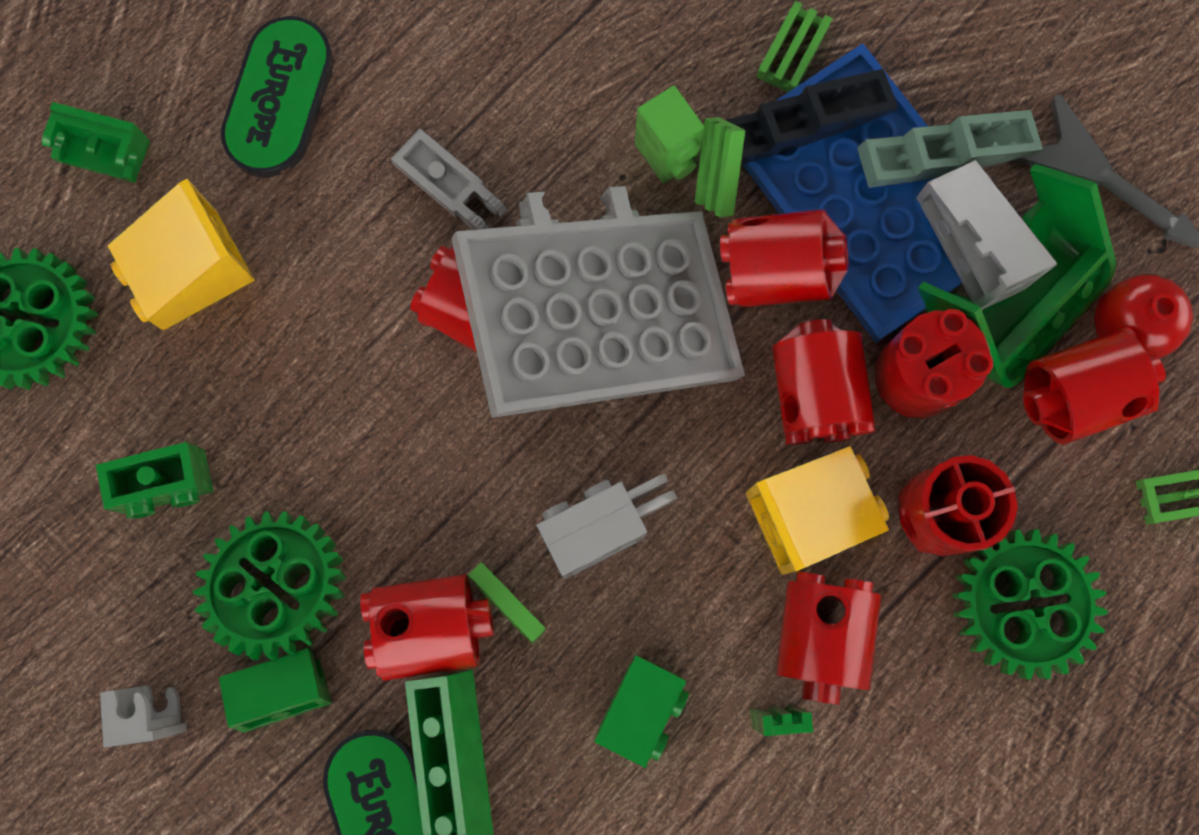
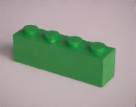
(448, 754)

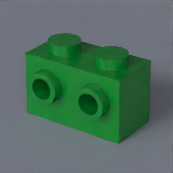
(154, 479)

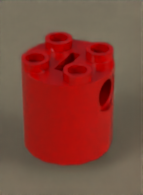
(784, 258)
(443, 301)
(933, 364)
(822, 384)
(1092, 386)
(957, 506)
(440, 632)
(825, 653)

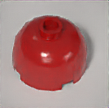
(1151, 308)

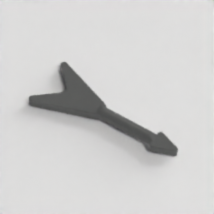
(1081, 157)

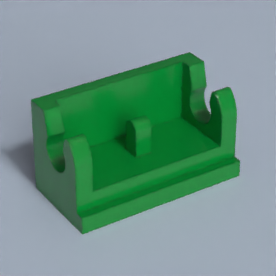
(95, 142)
(274, 691)

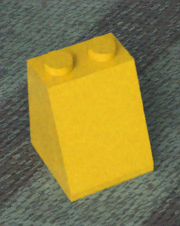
(178, 258)
(817, 510)

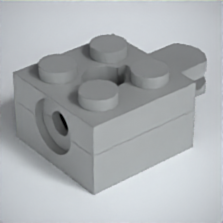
(599, 524)

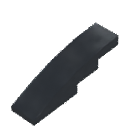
(815, 114)

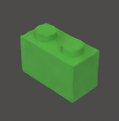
(669, 135)

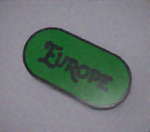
(277, 96)
(372, 786)

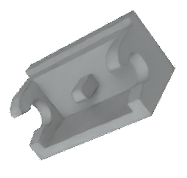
(131, 718)

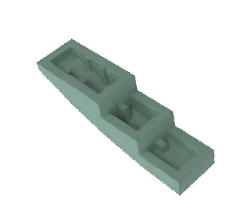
(943, 148)

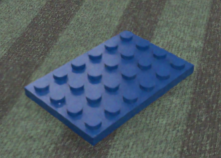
(884, 226)

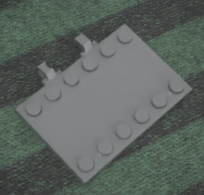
(594, 306)

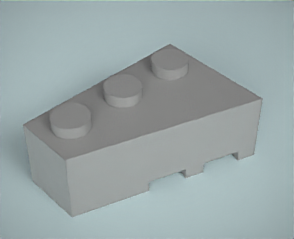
(983, 235)

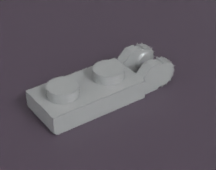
(445, 179)

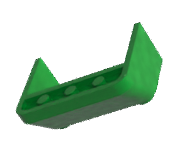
(1028, 324)

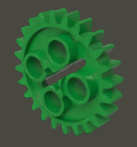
(31, 283)
(240, 618)
(1036, 643)

